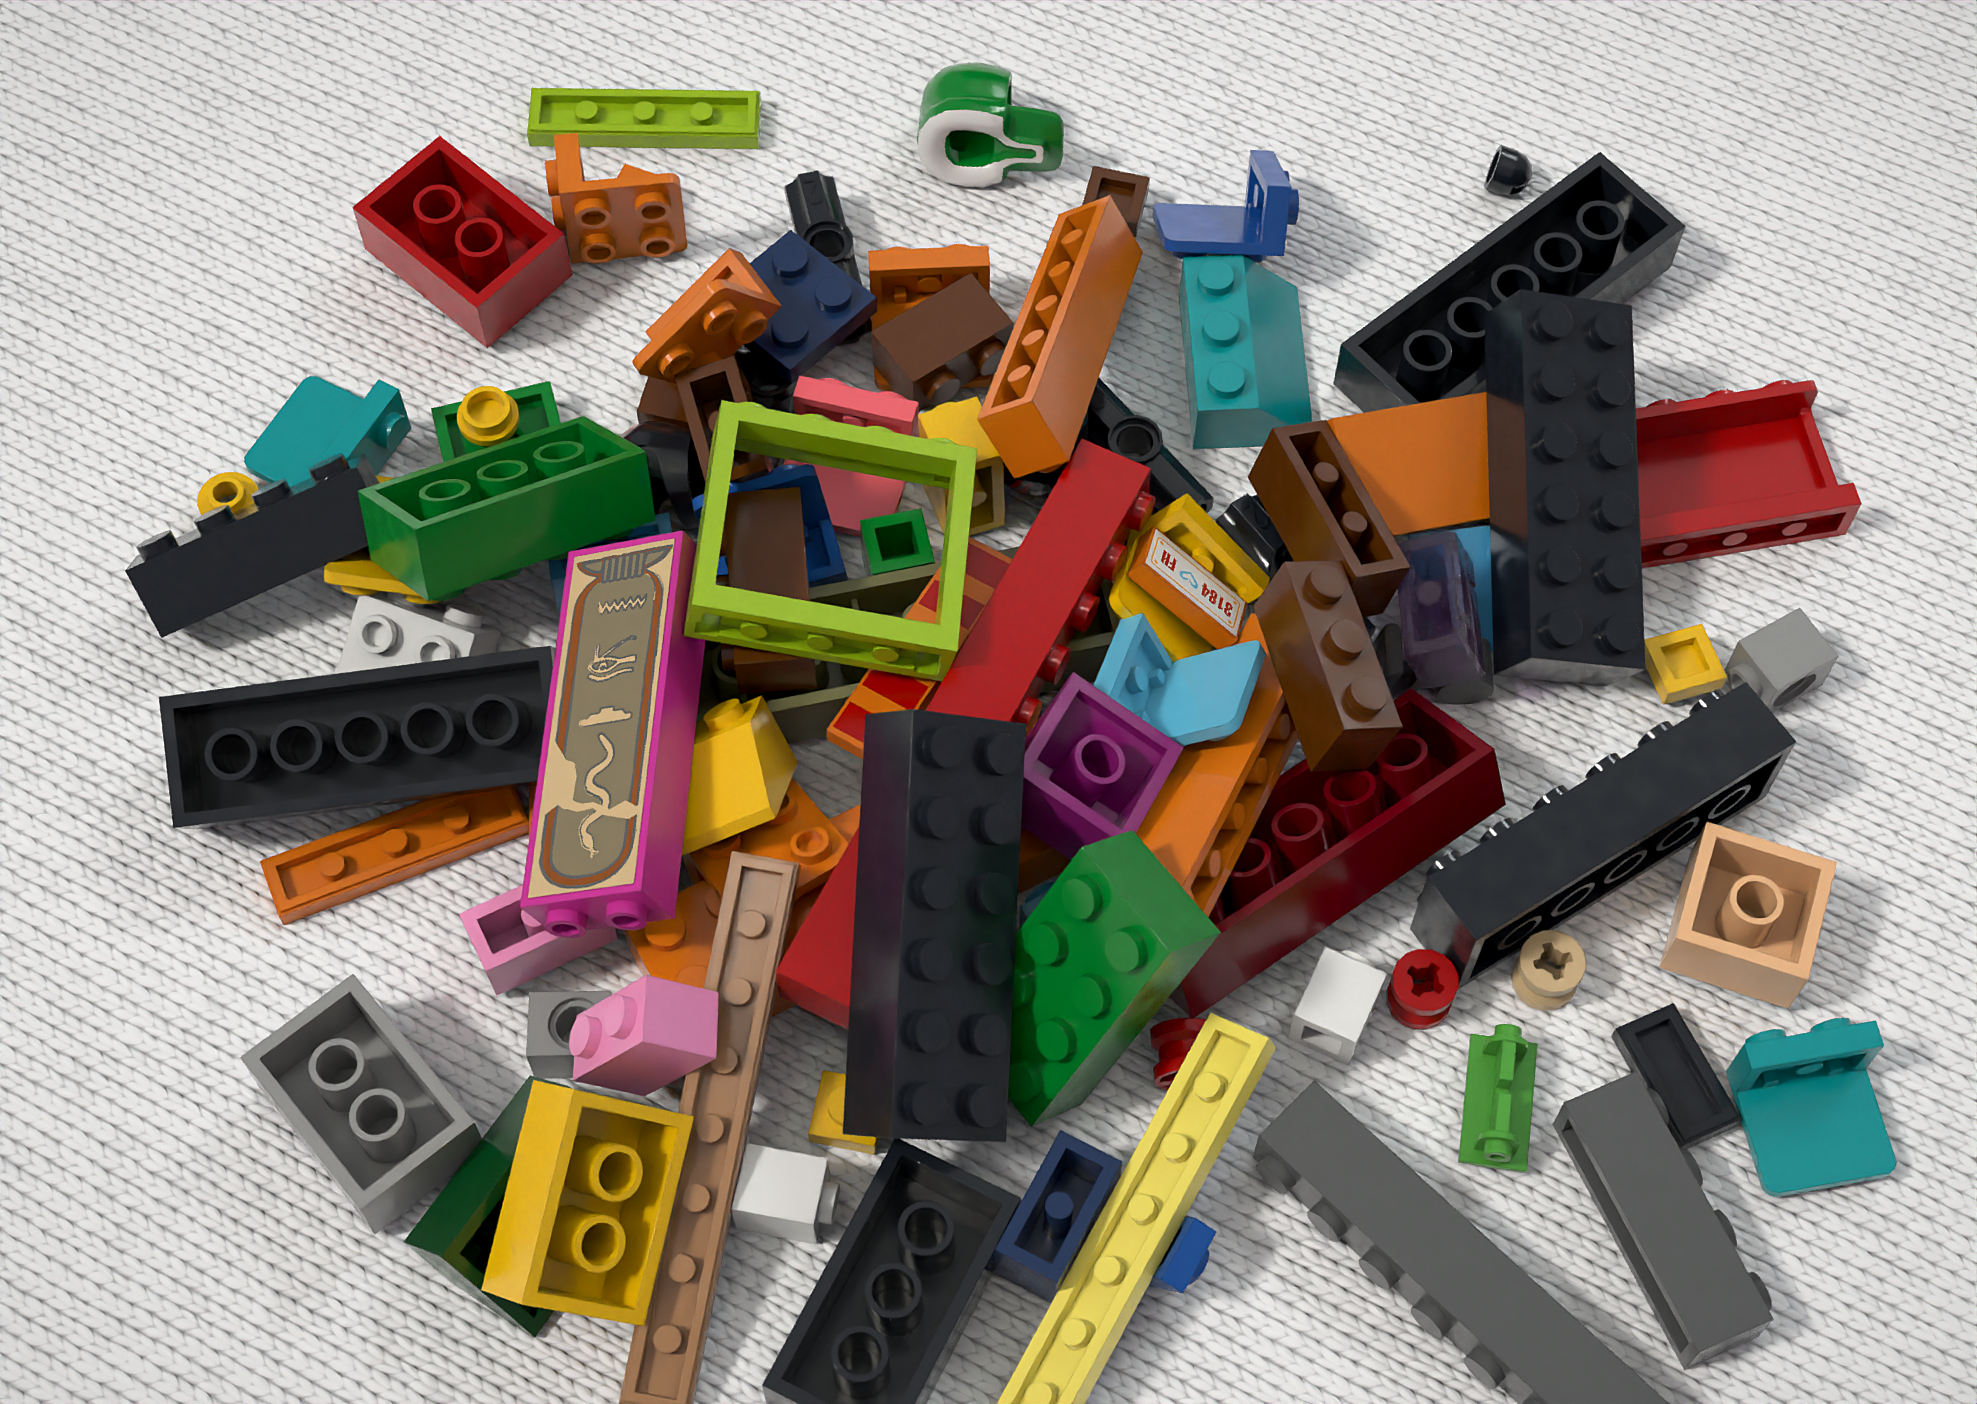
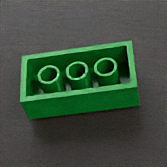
(507, 507)
(1096, 970)

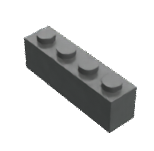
(1663, 1220)

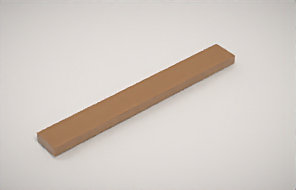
(721, 1096)

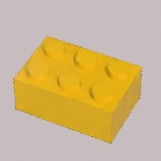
(587, 1204)

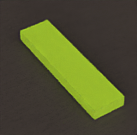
(646, 118)

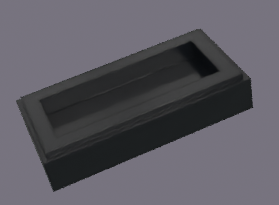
(1676, 1068)

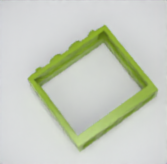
(817, 628)

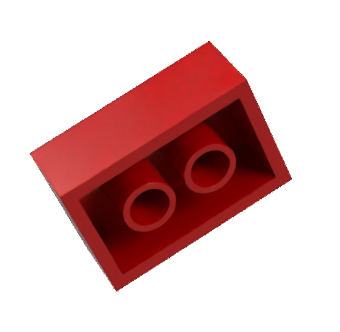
(463, 241)

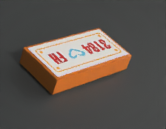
(1187, 589)

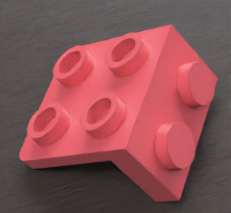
(852, 494)

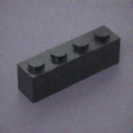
(253, 548)

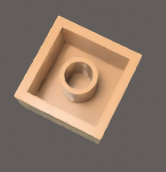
(1748, 915)

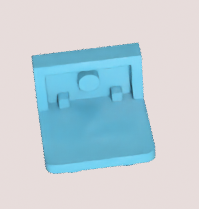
(1182, 698)

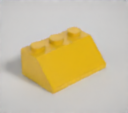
(736, 772)

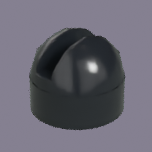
(1508, 172)

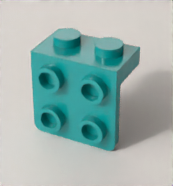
(328, 421)
(1812, 1107)

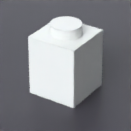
(1337, 1004)
(784, 1194)

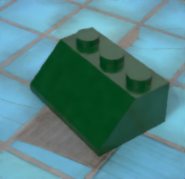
(463, 1219)

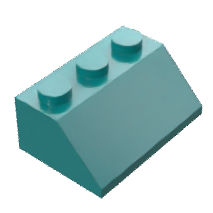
(1241, 352)

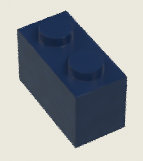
(1056, 1216)

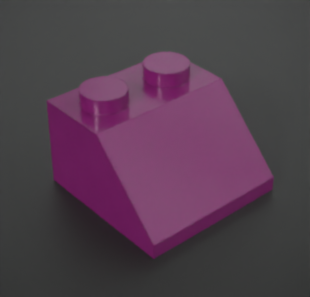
(1091, 769)

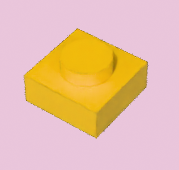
(1683, 664)
(828, 1114)

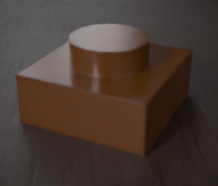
(1126, 189)

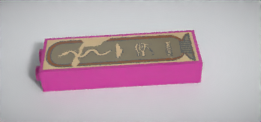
(616, 741)

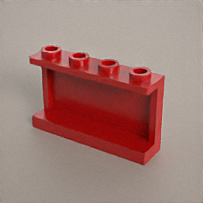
(1736, 475)

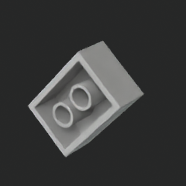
(363, 1102)

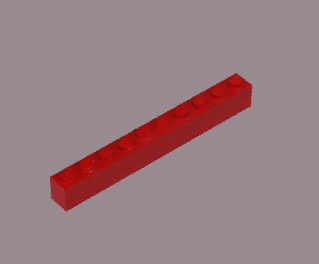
(997, 672)

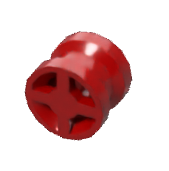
(1415, 1003)
(1172, 1042)

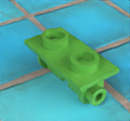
(1498, 1100)

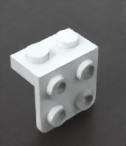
(399, 632)

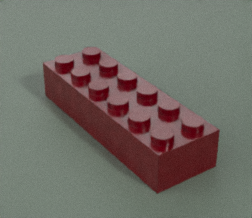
(1341, 840)

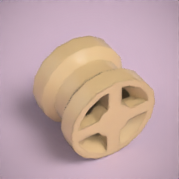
(1541, 984)

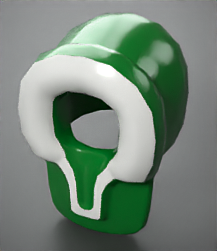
(976, 136)

